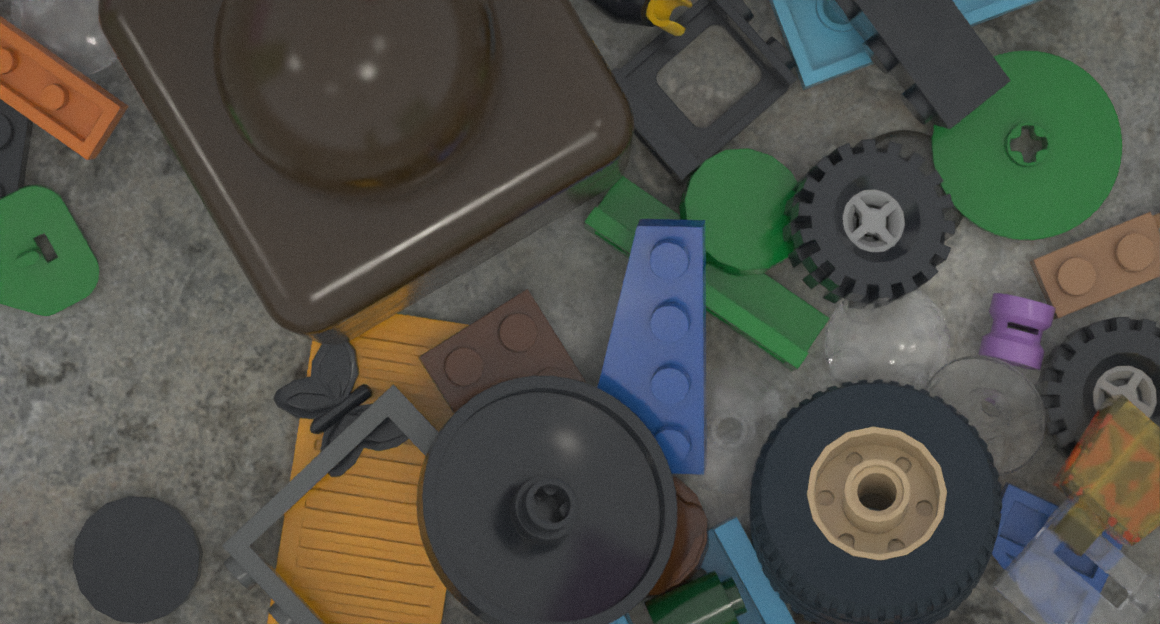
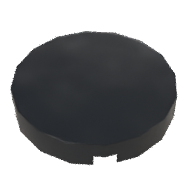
(137, 559)

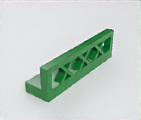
(747, 304)

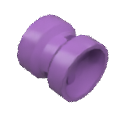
(1012, 345)

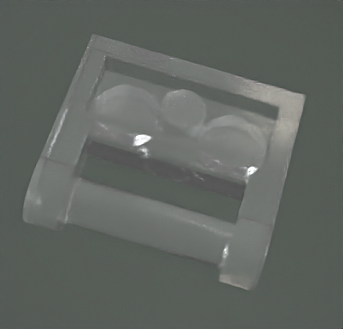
(1055, 594)

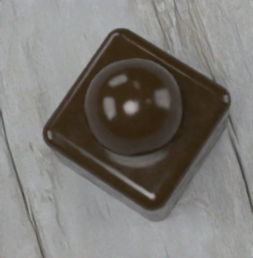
(374, 139)

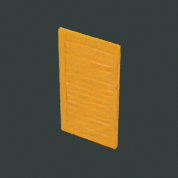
(356, 537)

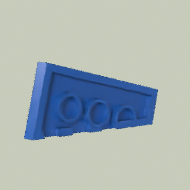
(660, 340)

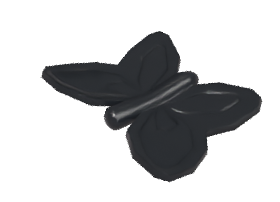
(331, 404)

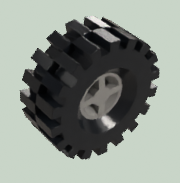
(892, 206)
(1097, 362)

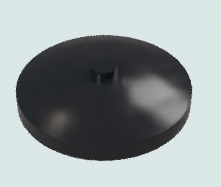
(546, 504)

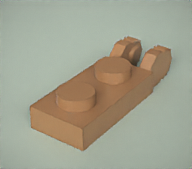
(1100, 265)

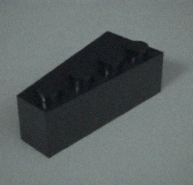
(928, 53)

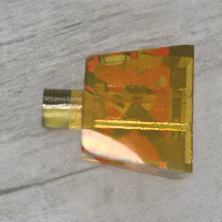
(1111, 479)

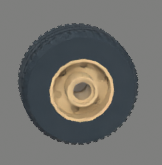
(883, 452)

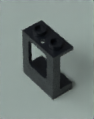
(663, 126)

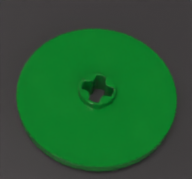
(1063, 180)

